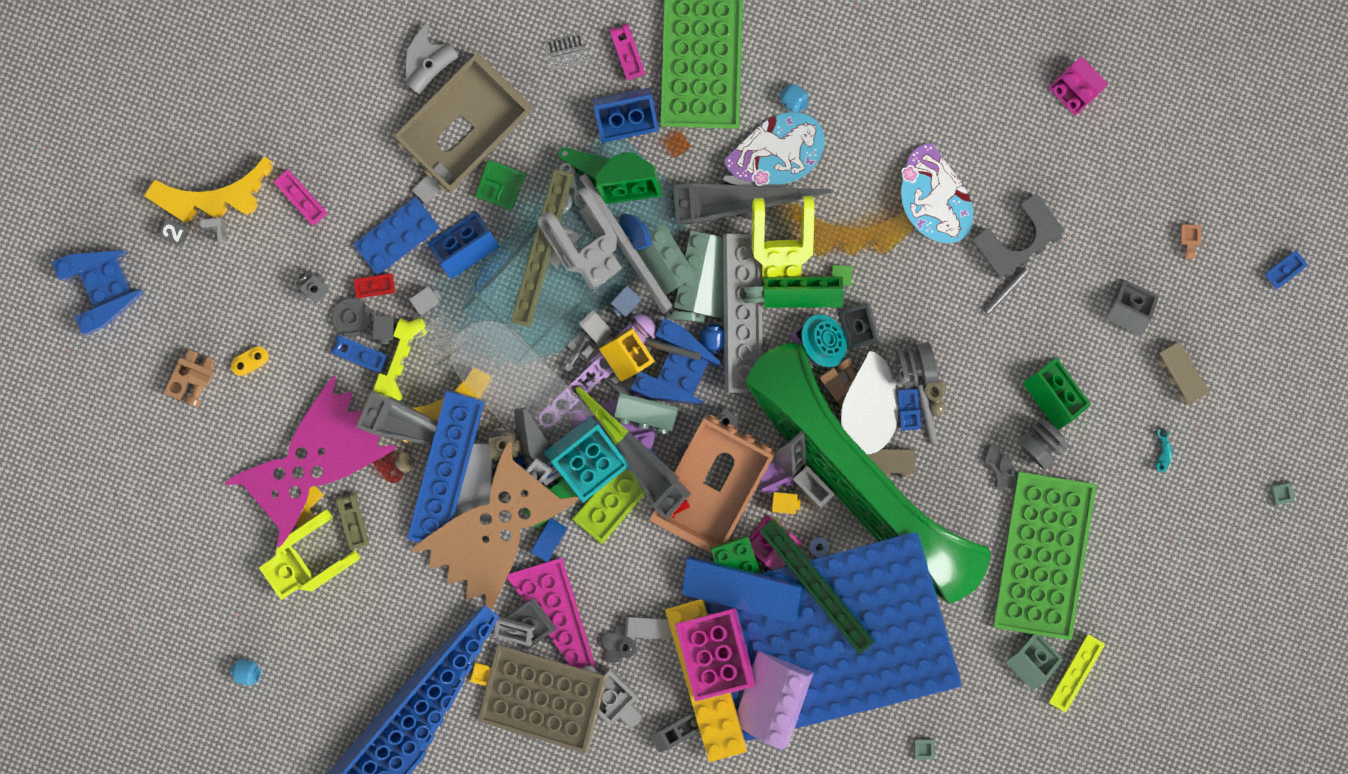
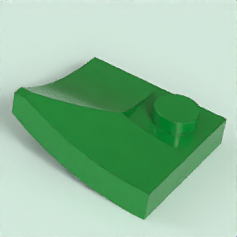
(500, 184)

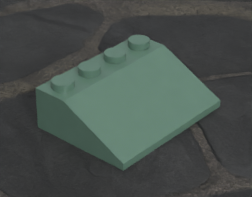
(705, 291)

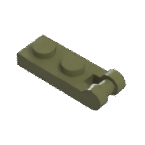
(352, 521)

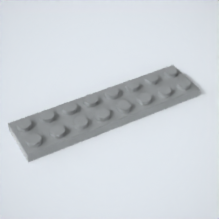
(741, 319)

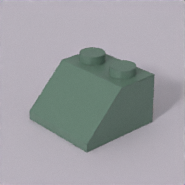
(1034, 661)

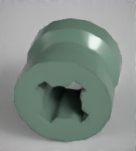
(754, 294)

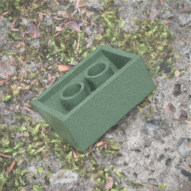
(666, 260)
(645, 413)

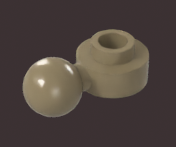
(937, 406)

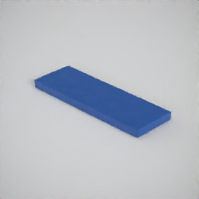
(741, 589)

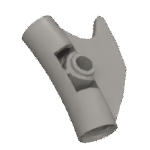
(420, 54)

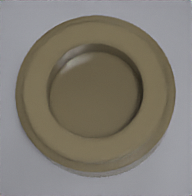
(404, 462)

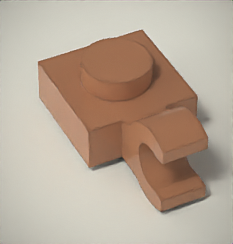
(1190, 236)

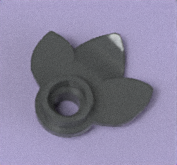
(614, 644)

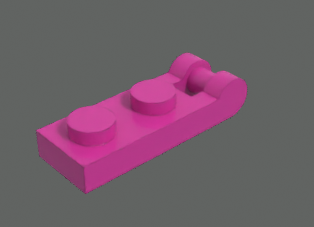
(627, 52)

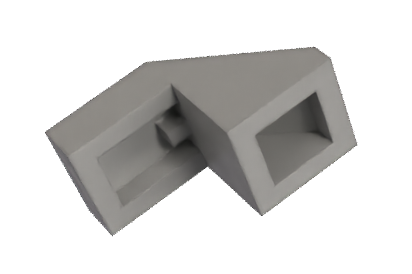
(647, 628)

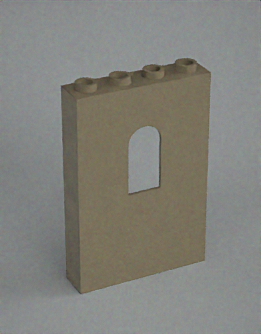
(484, 102)

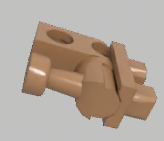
(190, 373)
(834, 383)

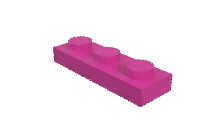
(300, 197)

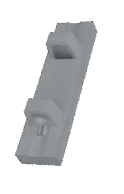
(621, 386)

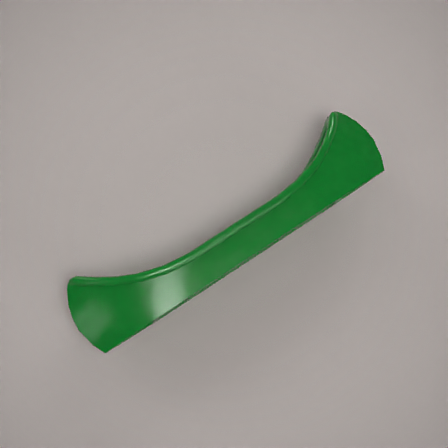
(793, 403)

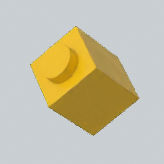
(785, 503)

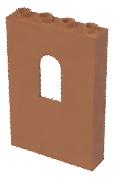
(712, 512)

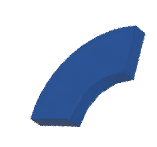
(635, 230)

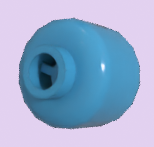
(794, 98)
(245, 672)

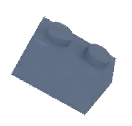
(625, 303)

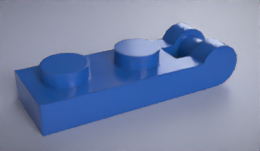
(359, 354)

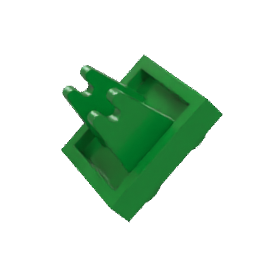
(736, 554)

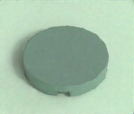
(685, 316)

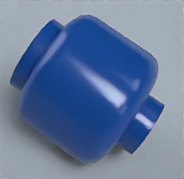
(713, 338)

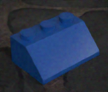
(625, 115)
(463, 245)

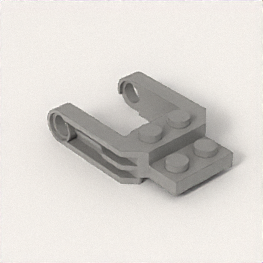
(595, 258)

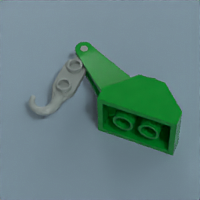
(618, 179)

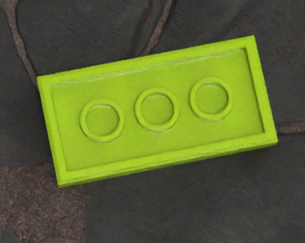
(610, 505)

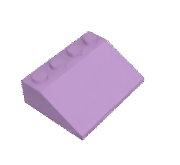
(774, 704)

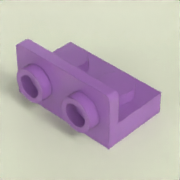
(774, 477)

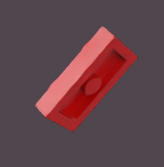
(374, 286)

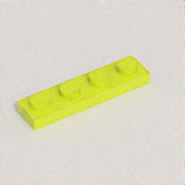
(1076, 673)

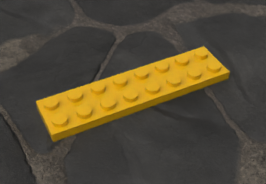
(715, 715)

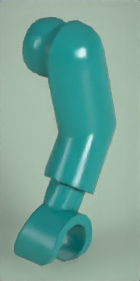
(1166, 455)

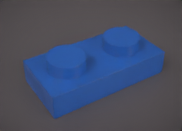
(1286, 269)

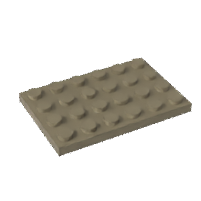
(542, 699)

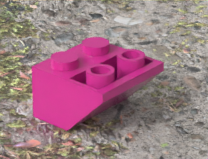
(1078, 85)

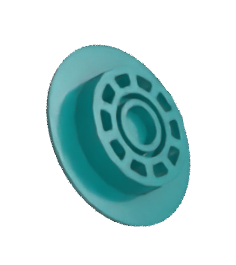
(828, 338)

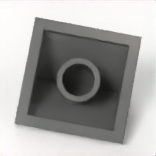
(859, 326)

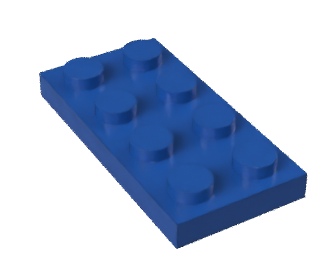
(396, 236)

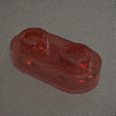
(386, 466)

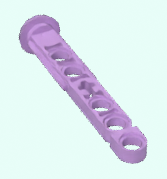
(642, 326)

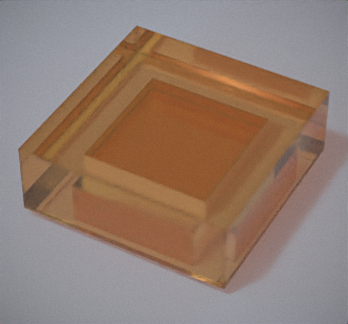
(678, 144)

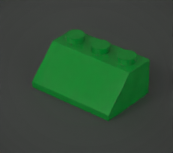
(1056, 394)

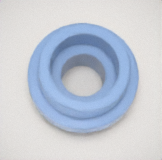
(814, 542)

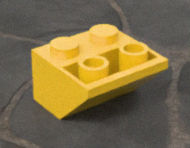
(626, 354)

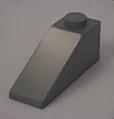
(531, 439)
(792, 454)
(675, 732)

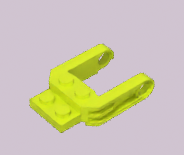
(782, 257)
(289, 572)

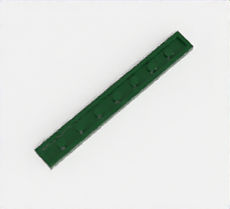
(817, 585)

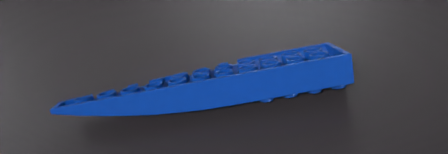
(407, 723)

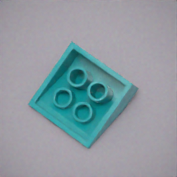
(586, 459)

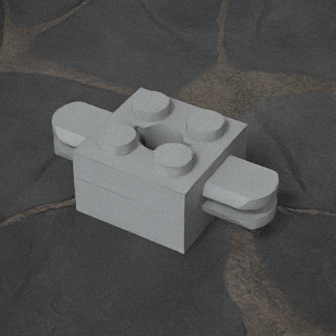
(617, 699)

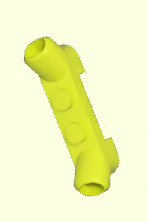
(405, 331)

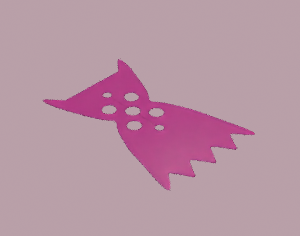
(326, 427)

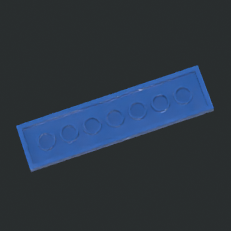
(446, 464)

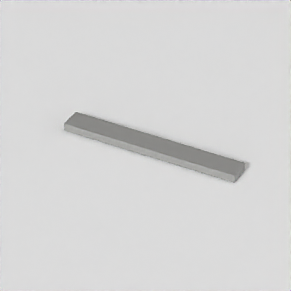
(628, 249)

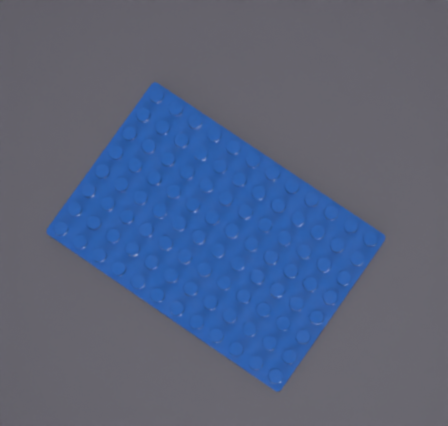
(895, 602)

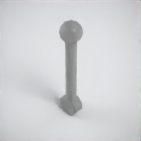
(569, 366)

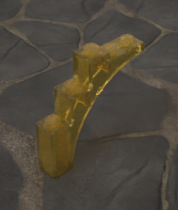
(884, 235)

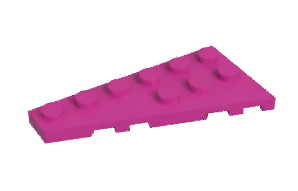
(554, 593)

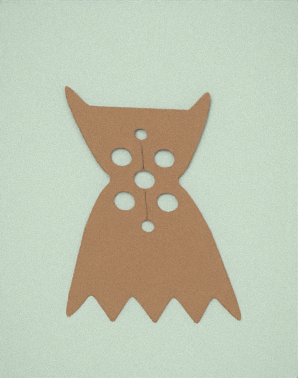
(489, 563)

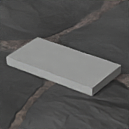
(477, 481)

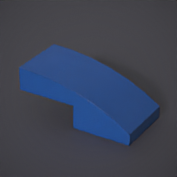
(909, 409)
(549, 540)

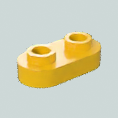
(249, 361)

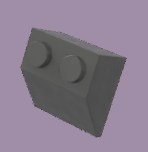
(1132, 307)

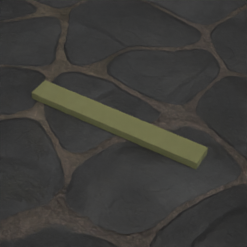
(541, 251)

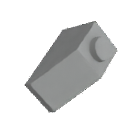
(813, 488)

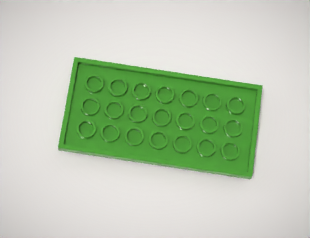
(702, 64)
(1044, 556)

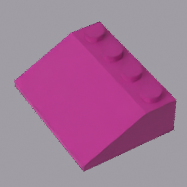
(715, 655)

